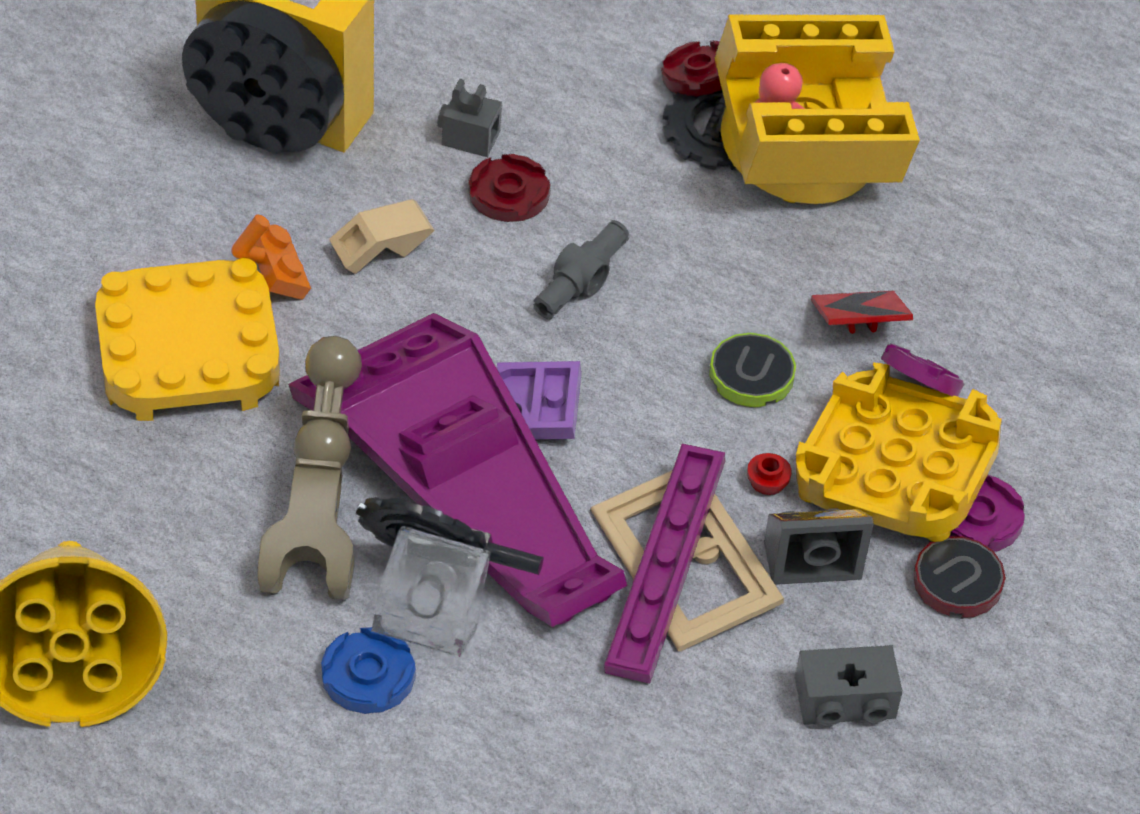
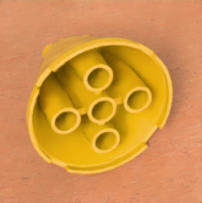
(77, 638)

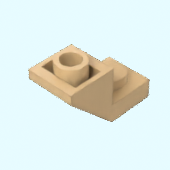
(368, 233)

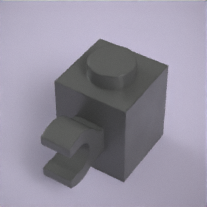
(470, 120)

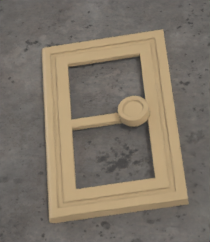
(725, 535)

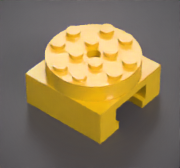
(847, 125)

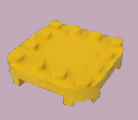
(187, 336)
(899, 453)

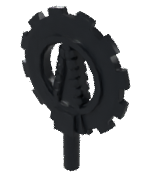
(704, 148)
(387, 516)

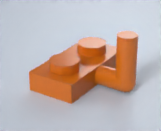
(275, 255)

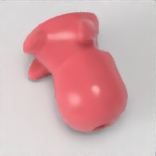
(780, 85)

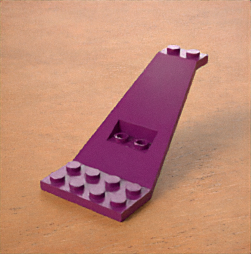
(456, 442)

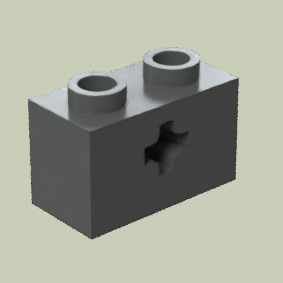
(848, 685)

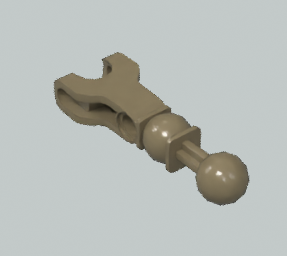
(320, 451)

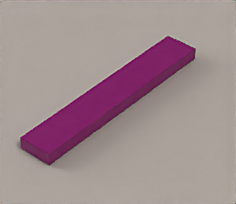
(665, 564)

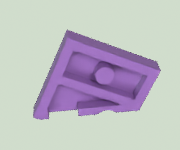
(545, 395)

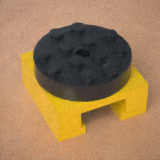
(284, 70)

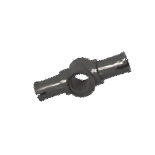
(581, 269)

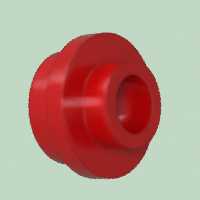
(769, 473)

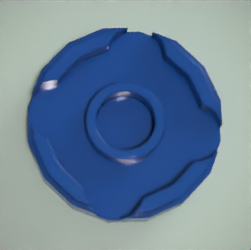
(368, 671)

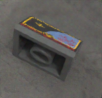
(817, 545)

